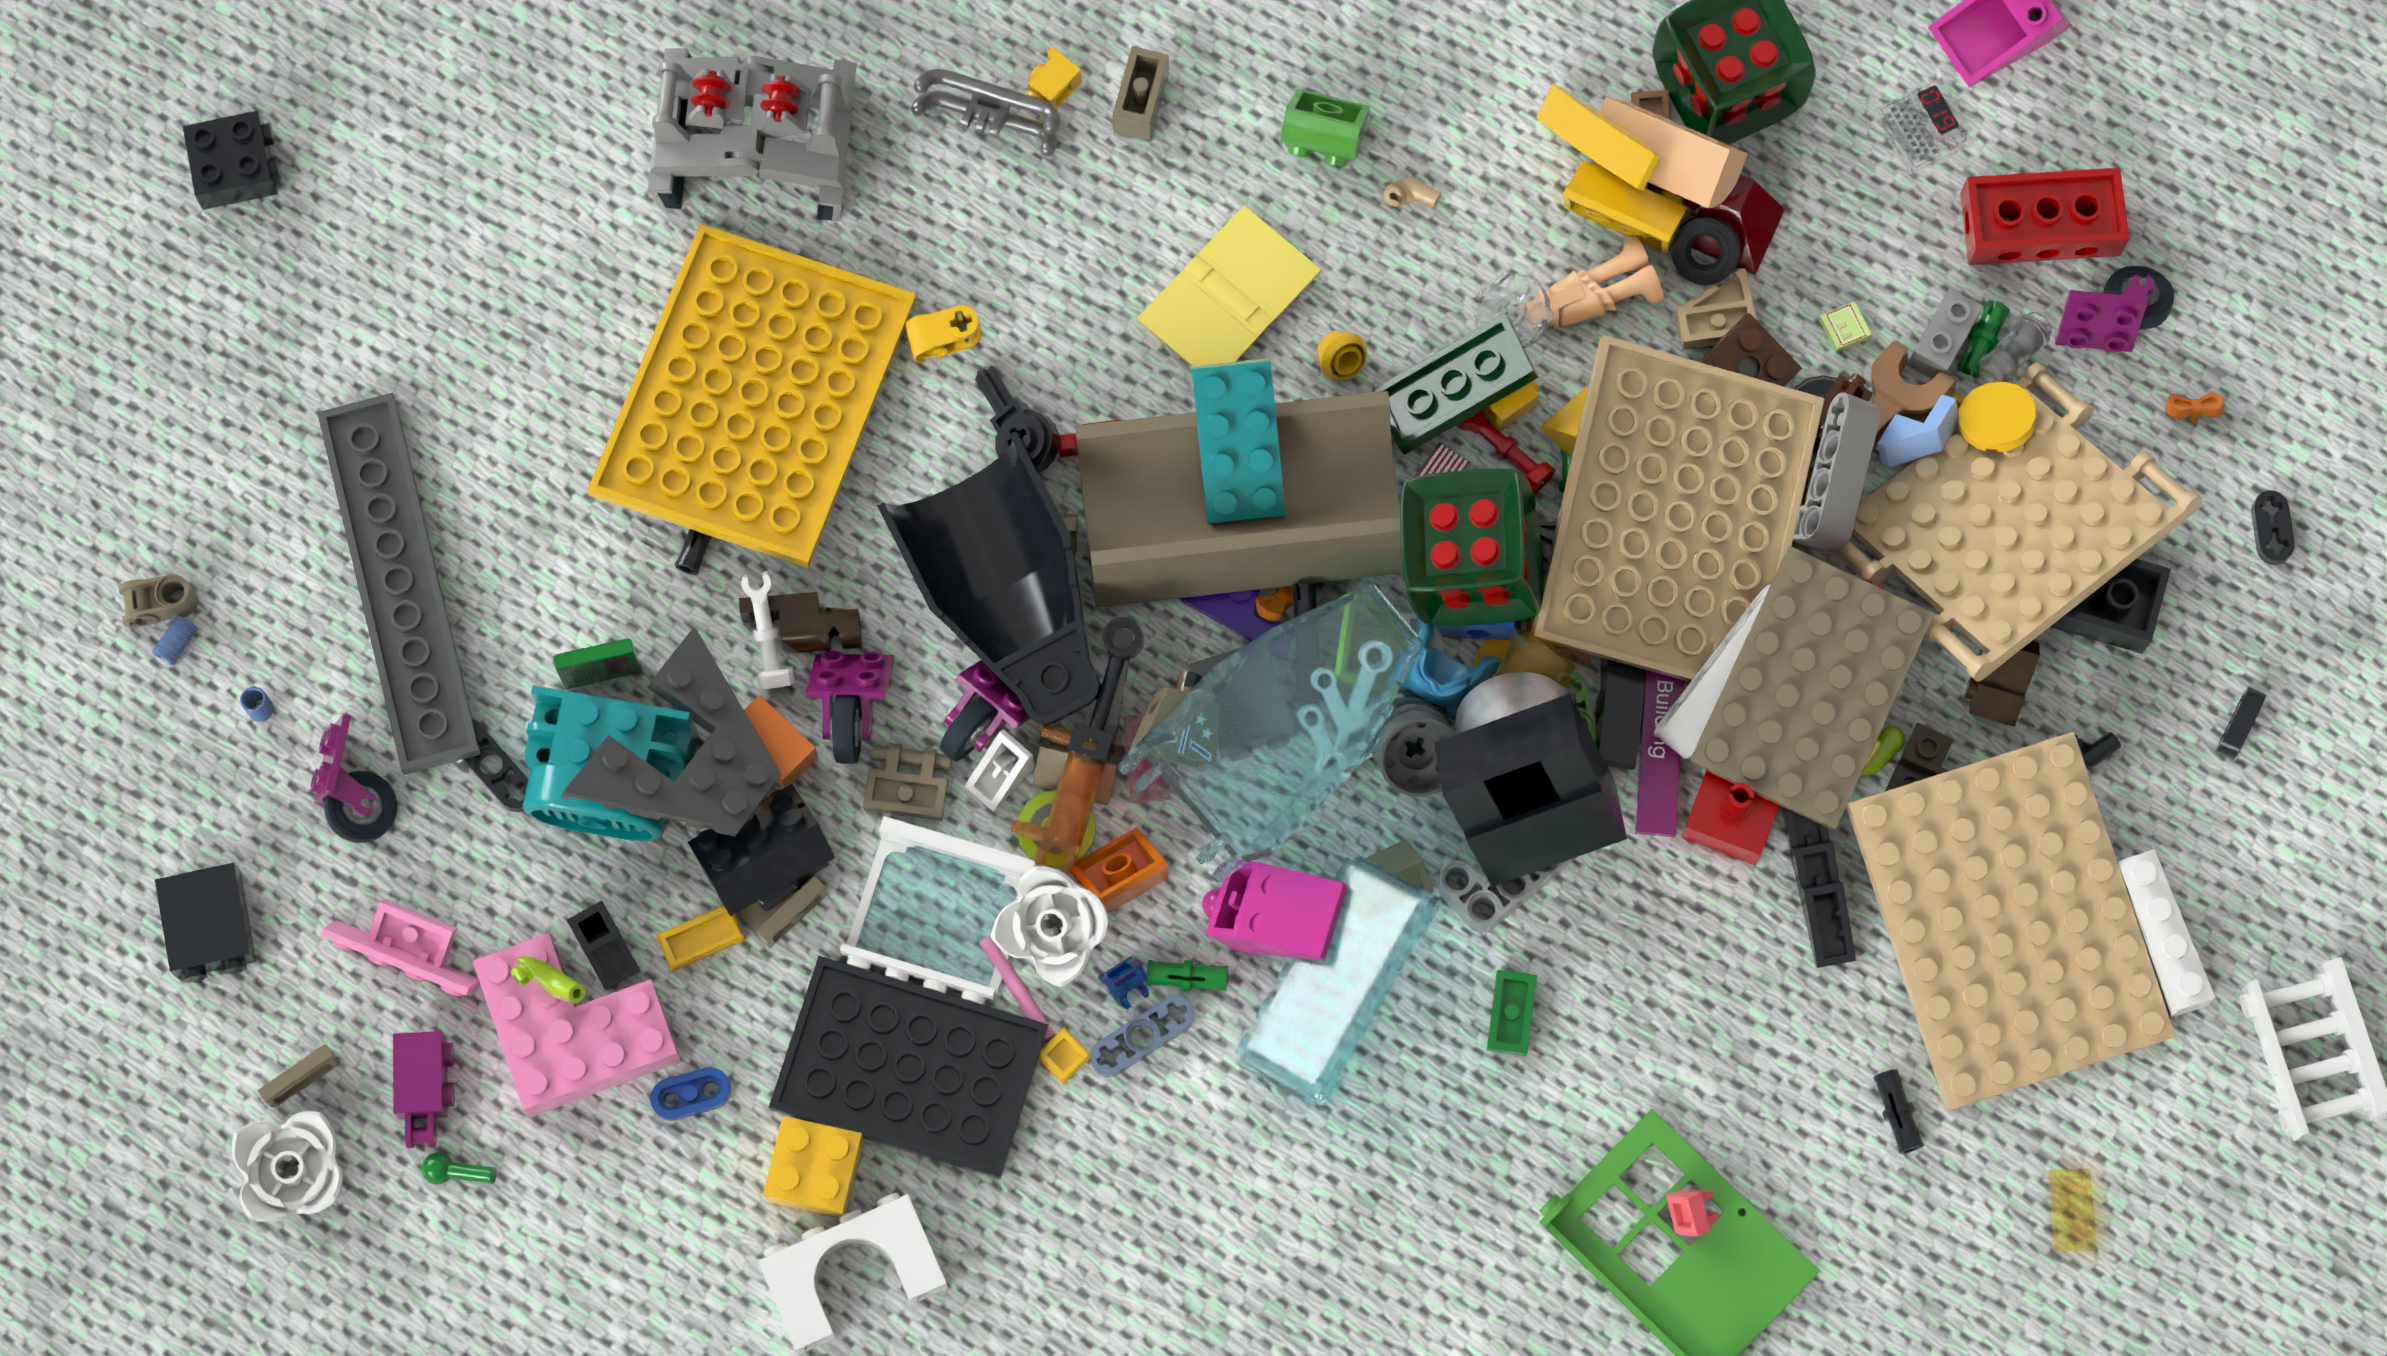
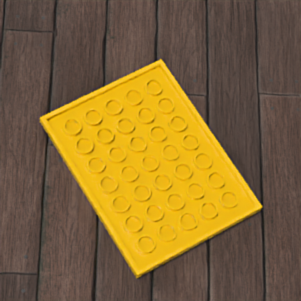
(753, 395)

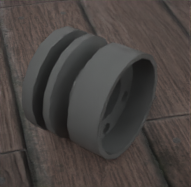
(1412, 766)

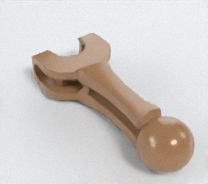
(1897, 396)

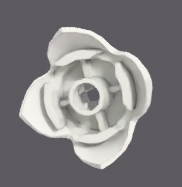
(1025, 930)
(265, 1148)

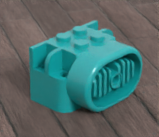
(567, 733)

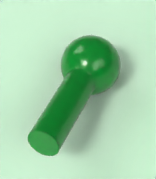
(439, 1168)

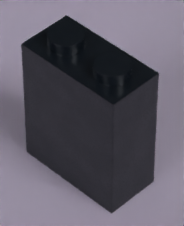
(205, 922)

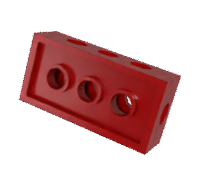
(2052, 194)

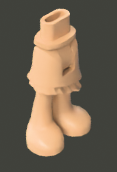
(1581, 297)

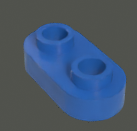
(691, 1094)

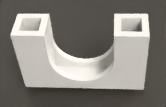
(795, 1269)

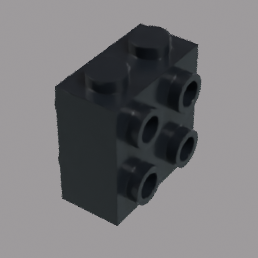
(231, 159)

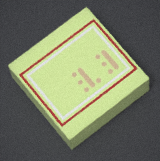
(1845, 326)

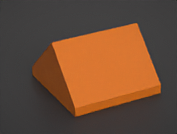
(1122, 870)

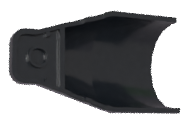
(1004, 580)

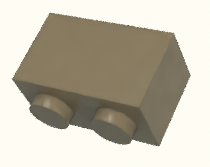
(1140, 93)

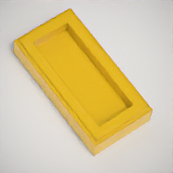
(699, 938)

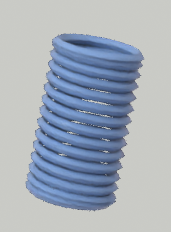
(169, 637)
(251, 695)

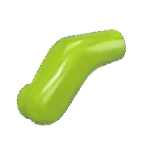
(1892, 742)
(549, 978)

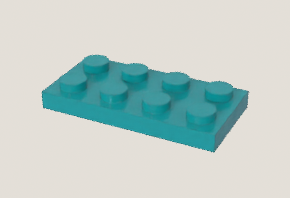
(1238, 440)

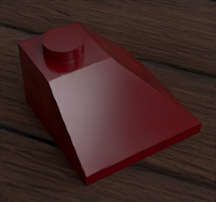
(1754, 218)

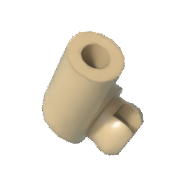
(1410, 190)

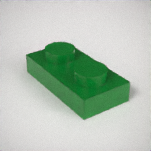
(1511, 1013)

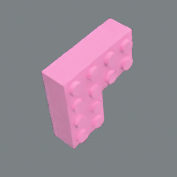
(567, 1049)

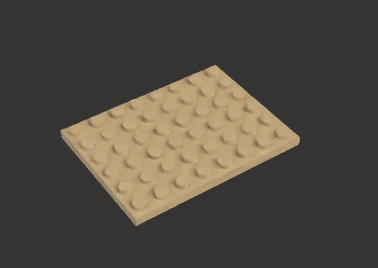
(1672, 507)
(2010, 921)

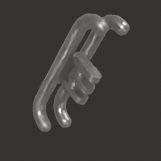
(988, 105)

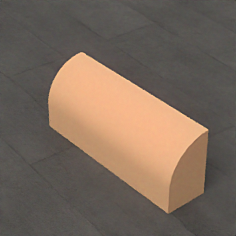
(1689, 160)

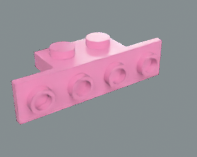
(407, 942)

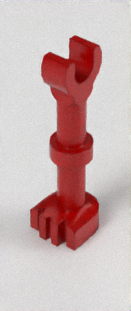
(1507, 448)

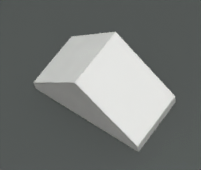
(1000, 770)

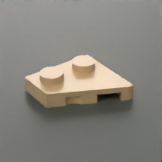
(1712, 315)

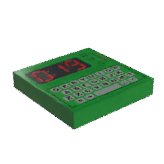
(597, 663)

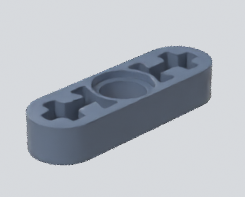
(1112, 1044)

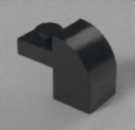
(603, 945)

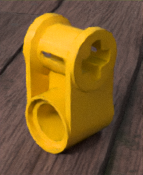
(940, 334)

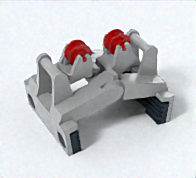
(780, 95)

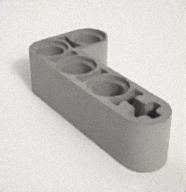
(1838, 474)
(1495, 897)

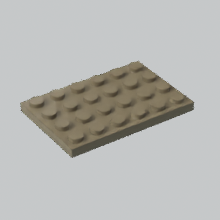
(1811, 687)

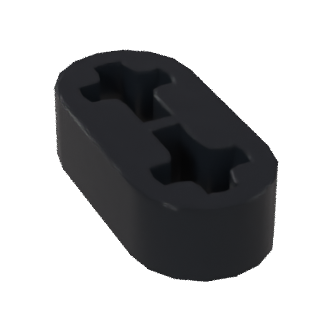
(2263, 529)
(2241, 722)

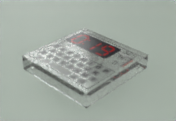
(1925, 126)

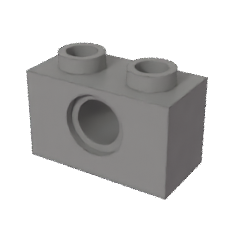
(1945, 334)

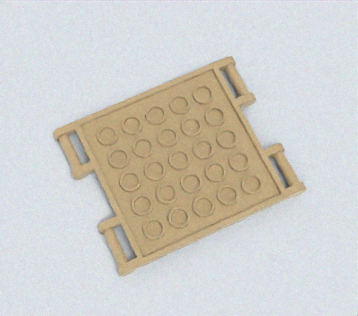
(2015, 533)

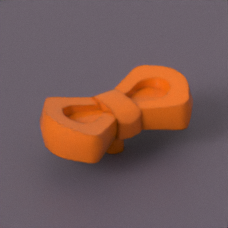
(2208, 405)
(1273, 606)

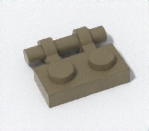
(907, 793)

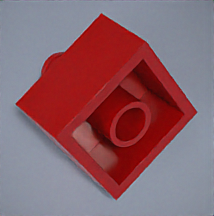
(1730, 819)

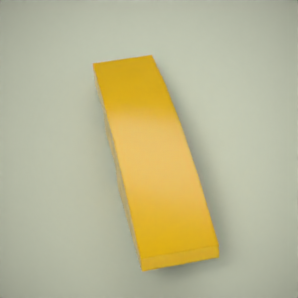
(1598, 137)

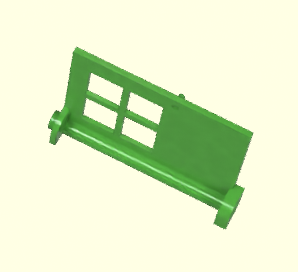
(1720, 1286)

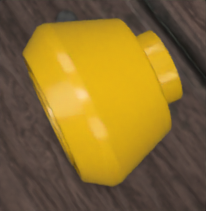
(1341, 354)

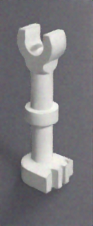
(773, 674)

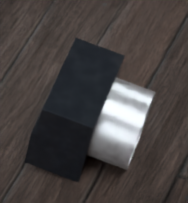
(1527, 778)

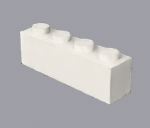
(2165, 935)

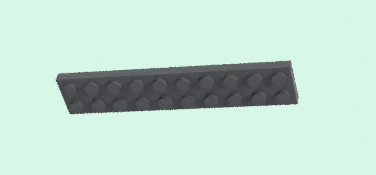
(398, 584)

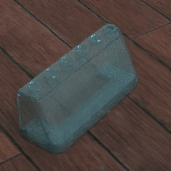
(1330, 1003)

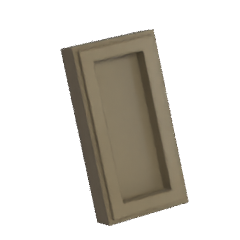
(299, 1076)

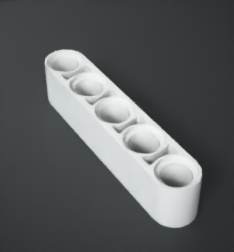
(1690, 712)

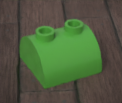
(1324, 126)

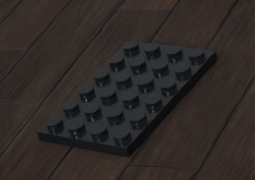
(909, 1067)

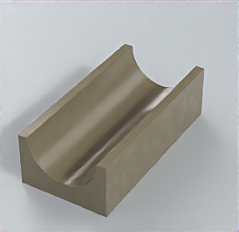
(1150, 509)

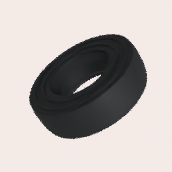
(1705, 226)

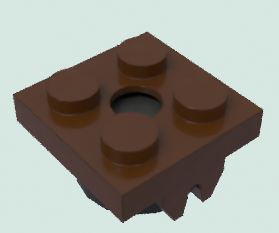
(1753, 353)

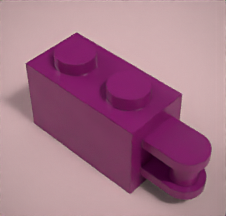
(422, 1083)

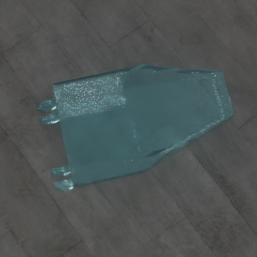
(1281, 724)

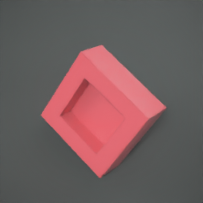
(1689, 1212)

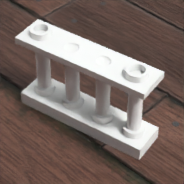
(2343, 1021)

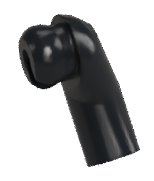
(2099, 750)

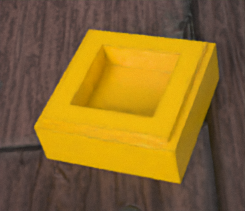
(1064, 1056)

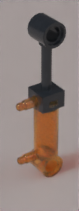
(1085, 763)

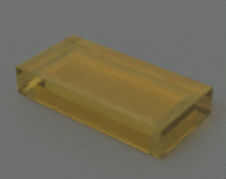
(2072, 1210)

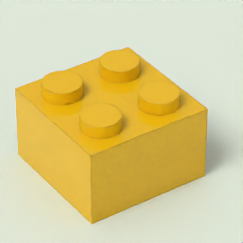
(814, 1167)

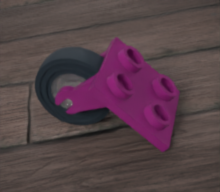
(2110, 320)
(848, 678)
(980, 712)
(356, 803)

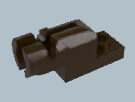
(804, 625)

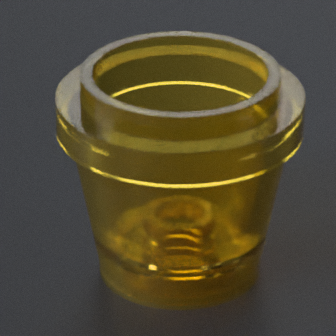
(1531, 655)

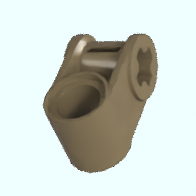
(149, 599)

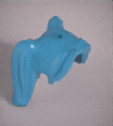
(1442, 678)

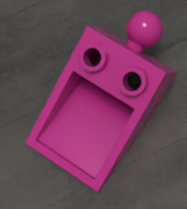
(1995, 33)
(1275, 912)

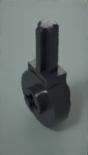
(1035, 429)

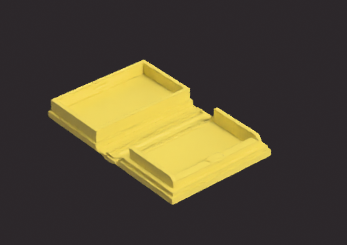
(1229, 292)

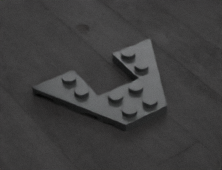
(721, 780)

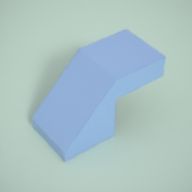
(1910, 439)

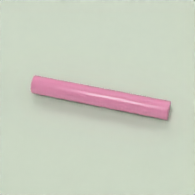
(1015, 984)

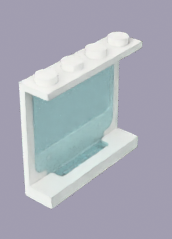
(937, 913)

